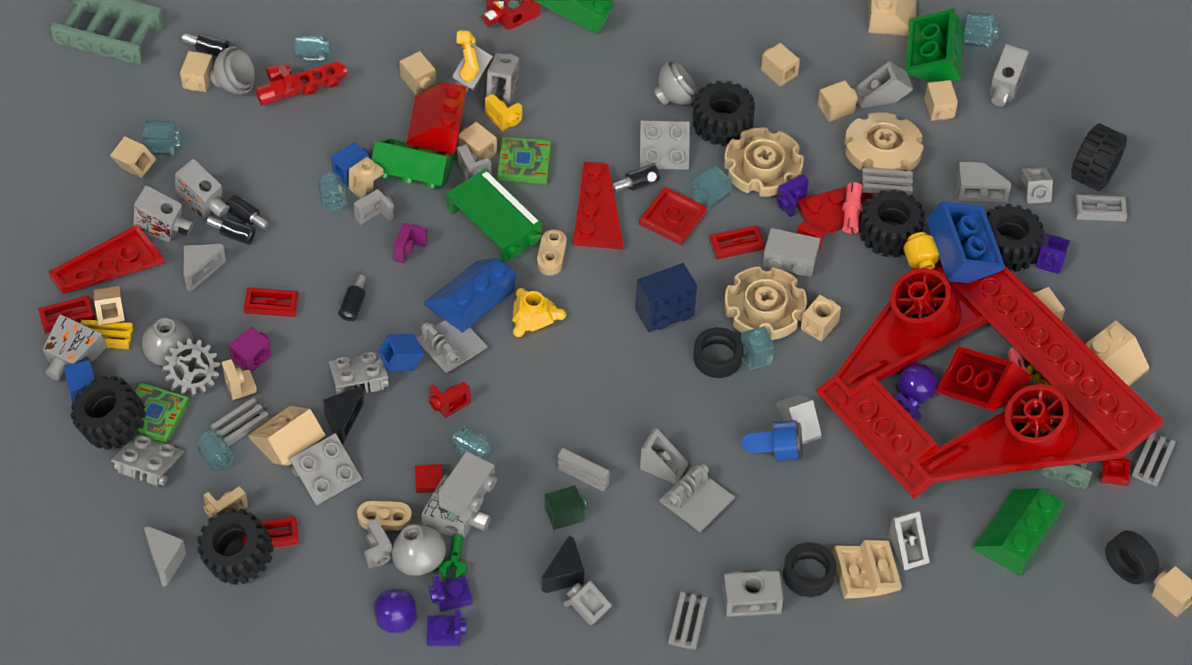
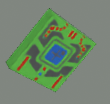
(524, 160)
(162, 411)

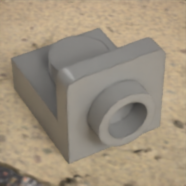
(469, 164)
(1038, 185)
(380, 545)
(587, 601)

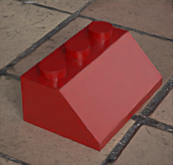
(437, 117)
(981, 379)

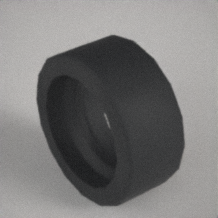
(715, 368)
(1139, 549)
(809, 551)

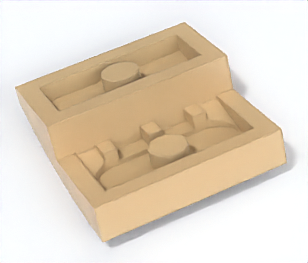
(866, 569)

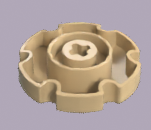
(883, 143)
(762, 161)
(765, 300)

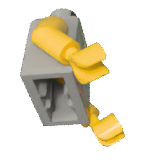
(474, 63)

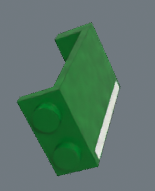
(496, 214)

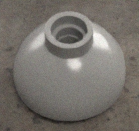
(233, 71)
(675, 85)
(163, 335)
(418, 550)

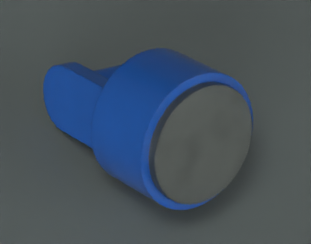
(784, 441)

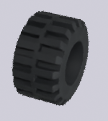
(723, 98)
(1098, 157)
(895, 208)
(1021, 225)
(99, 399)
(223, 531)

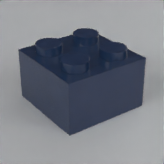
(666, 297)

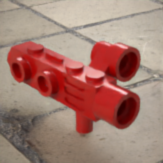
(286, 85)

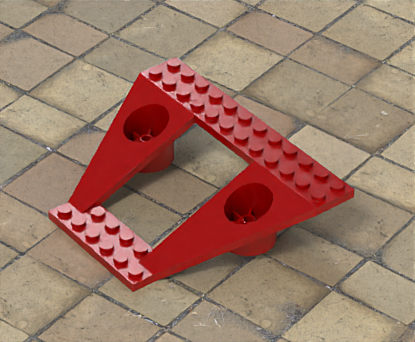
(1096, 407)

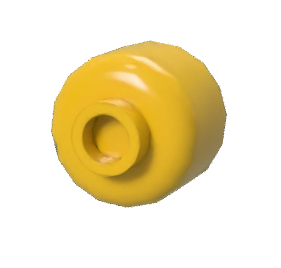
(921, 251)

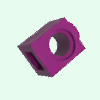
(250, 349)

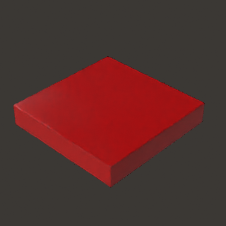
(673, 215)

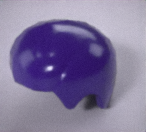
(918, 382)
(395, 610)

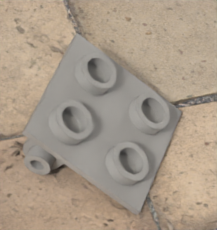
(665, 144)
(449, 345)
(359, 370)
(146, 459)
(325, 469)
(697, 498)

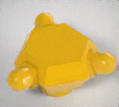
(533, 312)

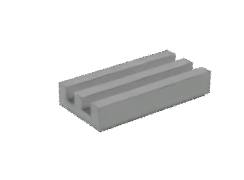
(887, 180)
(1099, 209)
(237, 419)
(1161, 443)
(583, 469)
(692, 601)

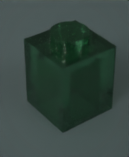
(565, 507)

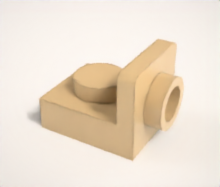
(363, 176)
(238, 382)
(232, 499)

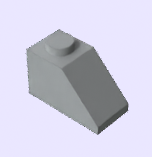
(883, 86)
(981, 183)

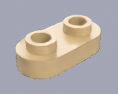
(553, 247)
(385, 513)

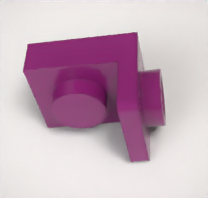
(408, 237)

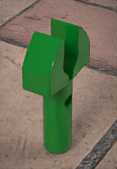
(454, 559)

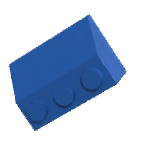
(964, 242)
(473, 293)

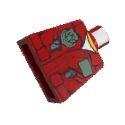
(510, 12)

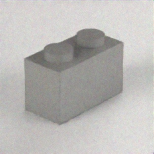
(791, 252)
(467, 486)

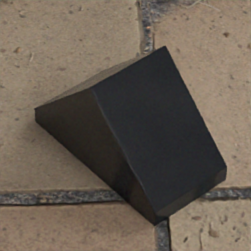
(343, 411)
(564, 569)

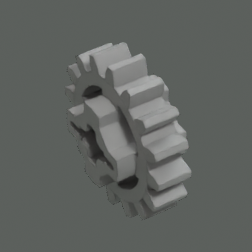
(200, 369)

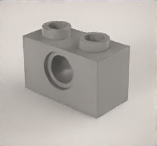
(742, 603)

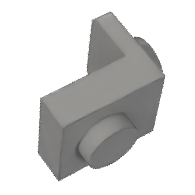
(372, 205)

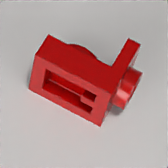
(451, 401)

